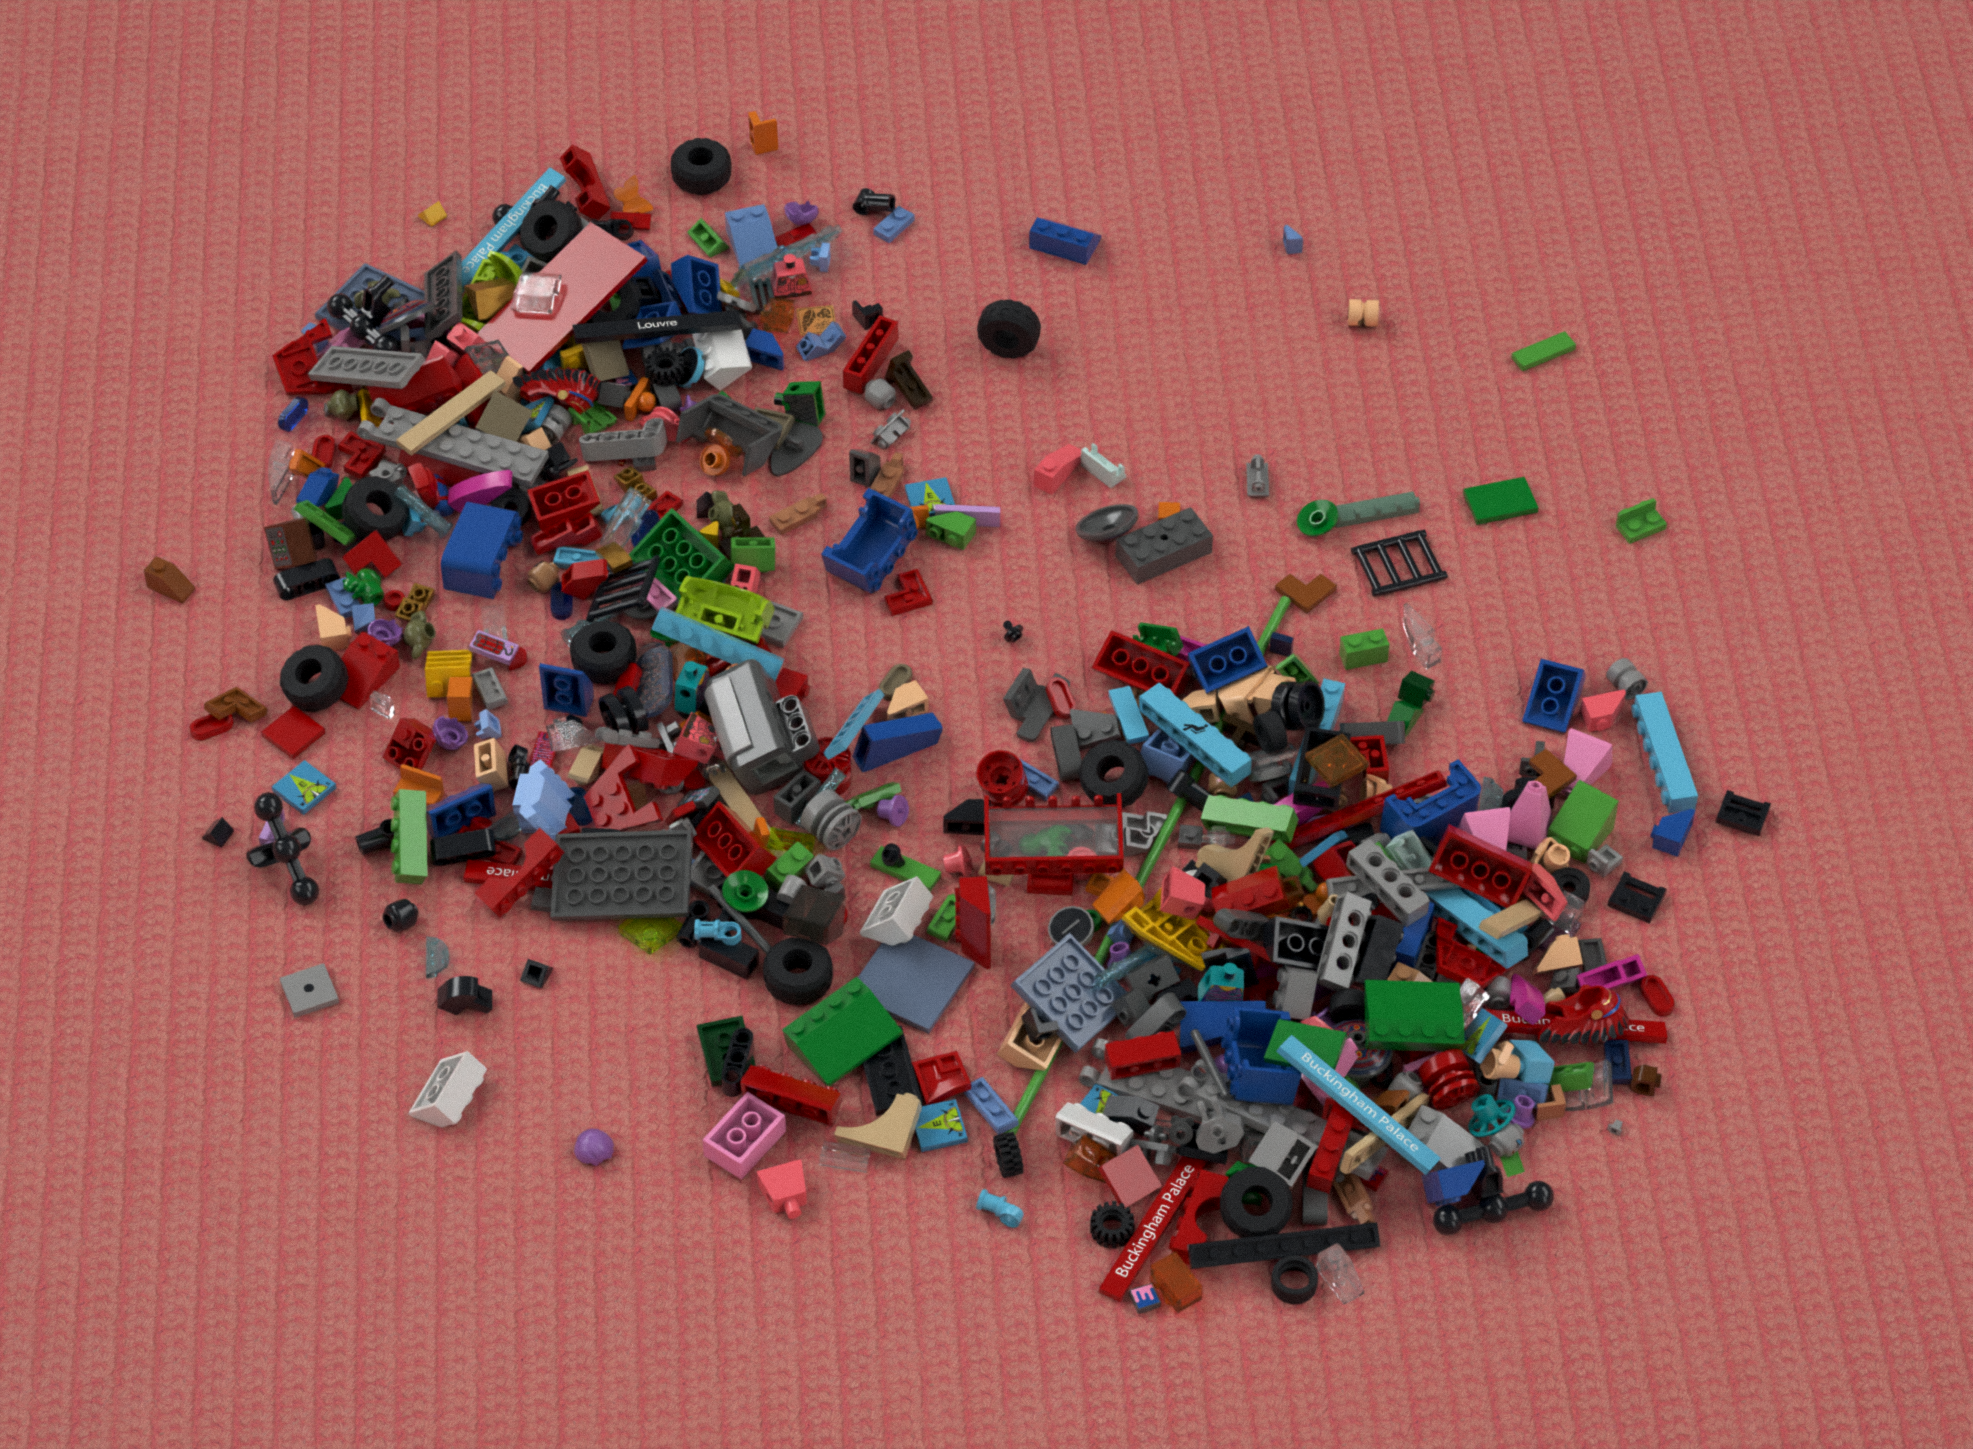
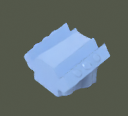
(542, 800)

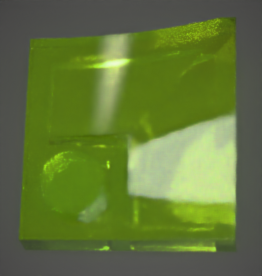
(650, 932)

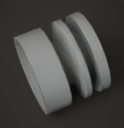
(831, 819)

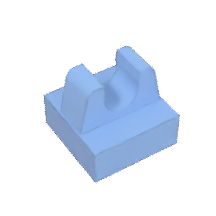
(821, 257)
(488, 725)

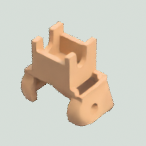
(1255, 689)

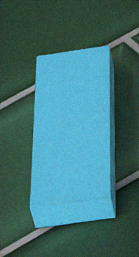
(1128, 715)

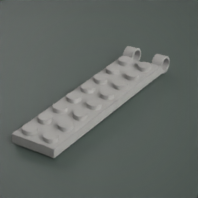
(458, 444)
(1155, 1087)
(1261, 1116)

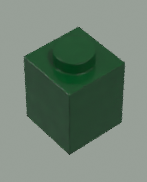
(1416, 689)

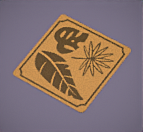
(815, 319)

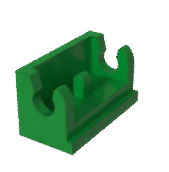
(1160, 637)

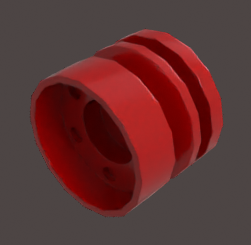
(822, 767)
(1001, 768)
(1448, 1079)

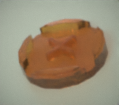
(719, 438)

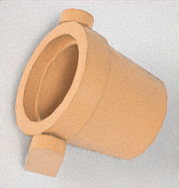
(1372, 786)
(1552, 859)
(1500, 1062)

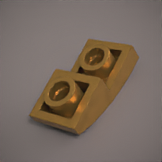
(632, 478)
(616, 557)
(417, 600)

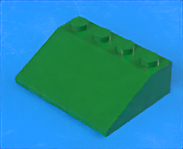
(681, 553)
(1413, 1016)
(841, 1032)

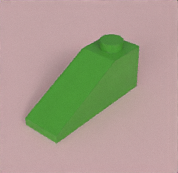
(1295, 667)

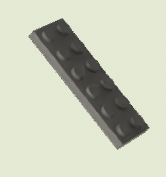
(444, 289)

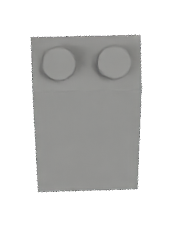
(1443, 1137)

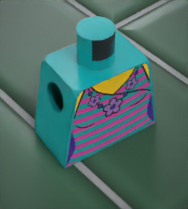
(693, 681)
(1222, 984)

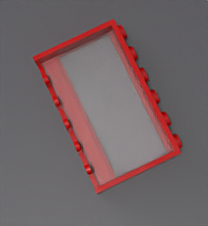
(1053, 837)

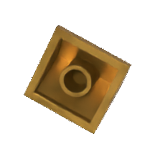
(489, 297)

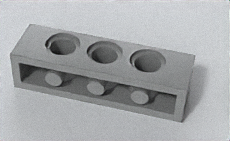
(1392, 894)
(1328, 972)

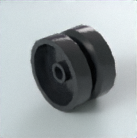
(1299, 704)
(623, 711)

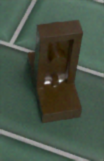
(907, 379)
(742, 528)
(1242, 731)

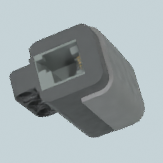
(758, 730)

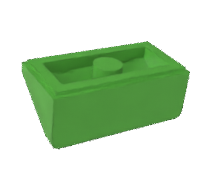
(707, 238)
(1572, 1076)

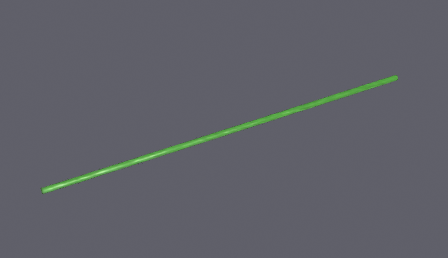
(1148, 864)

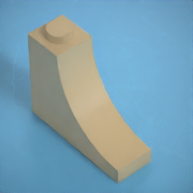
(1237, 862)
(889, 1133)

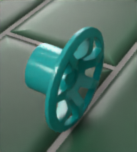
(1488, 1112)

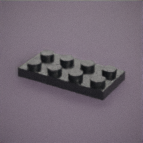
(890, 1074)

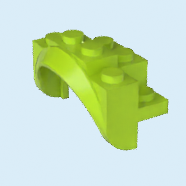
(495, 266)
(725, 608)

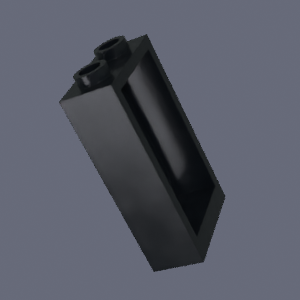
(1309, 794)

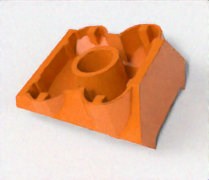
(1119, 898)

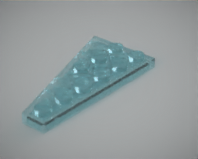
(764, 263)

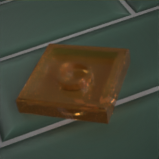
(1336, 760)

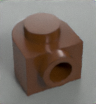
(1645, 1080)

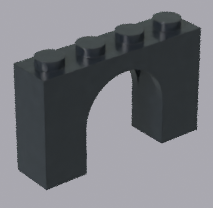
(742, 958)

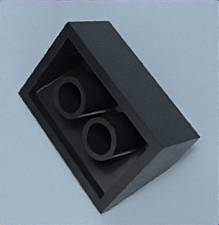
(1294, 942)
(1377, 949)

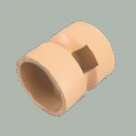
(1363, 312)

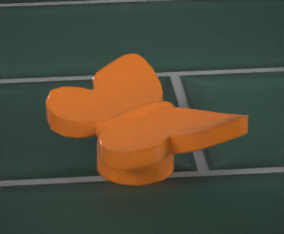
(631, 198)

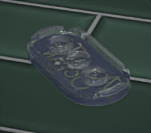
(656, 682)

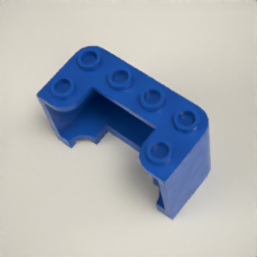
(872, 542)
(478, 548)
(1435, 813)
(1245, 1048)

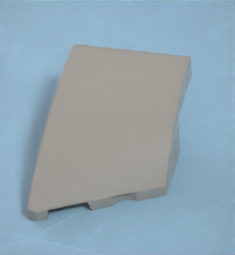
(1140, 831)

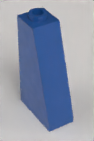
(895, 739)
(1210, 1020)

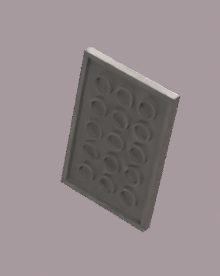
(622, 875)

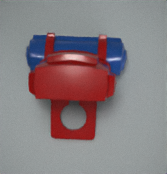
(431, 489)

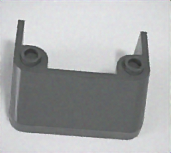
(745, 426)

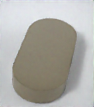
(895, 678)

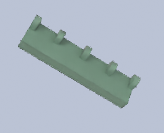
(1377, 509)

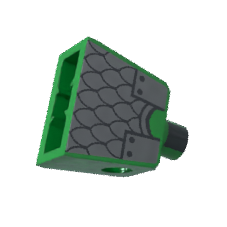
(803, 401)

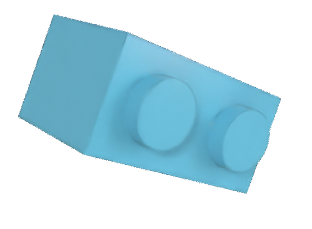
(1535, 1063)

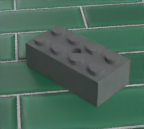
(1164, 545)

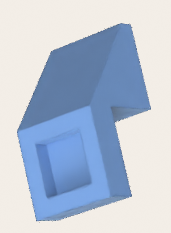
(814, 346)

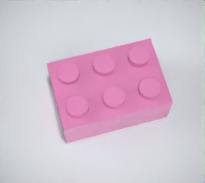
(744, 1135)

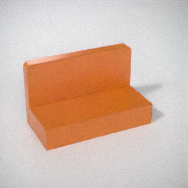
(762, 134)
(422, 781)

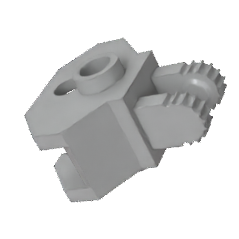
(1218, 1128)

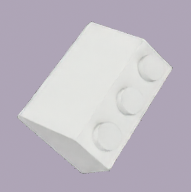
(724, 356)
(898, 912)
(449, 1090)
(1076, 1121)

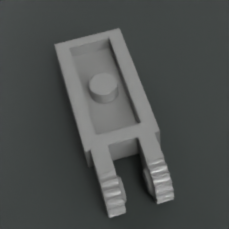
(625, 737)

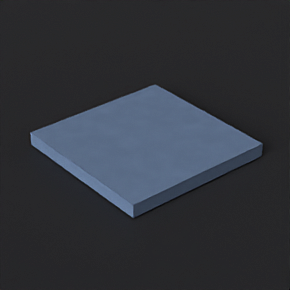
(358, 282)
(915, 980)
(1066, 990)

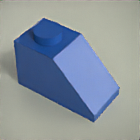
(764, 349)
(319, 487)
(1672, 832)

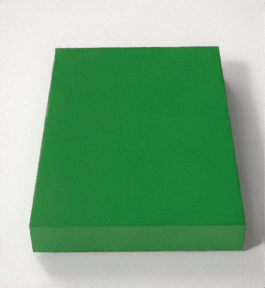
(1500, 500)
(1321, 1041)

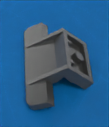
(1029, 704)

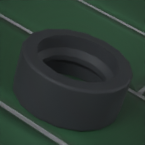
(1293, 1263)

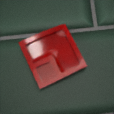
(941, 1077)

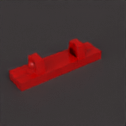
(1217, 937)

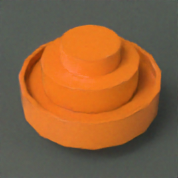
(715, 460)

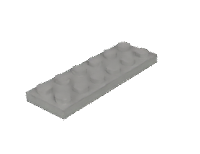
(366, 367)

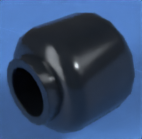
(400, 915)

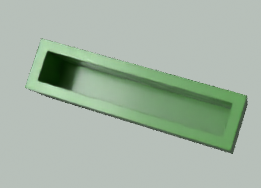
(1245, 817)
(409, 836)

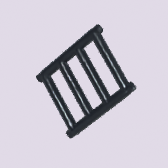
(1400, 541)
(641, 590)

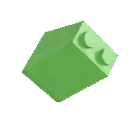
(1584, 820)

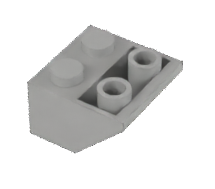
(1295, 991)
(1283, 1152)

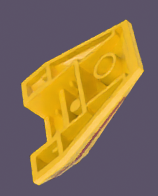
(1169, 932)

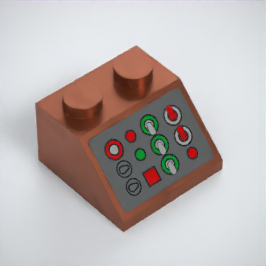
(290, 543)

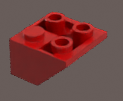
(410, 744)

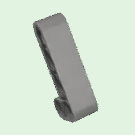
(625, 444)

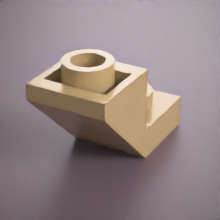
(586, 764)

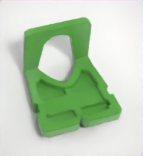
(596, 416)

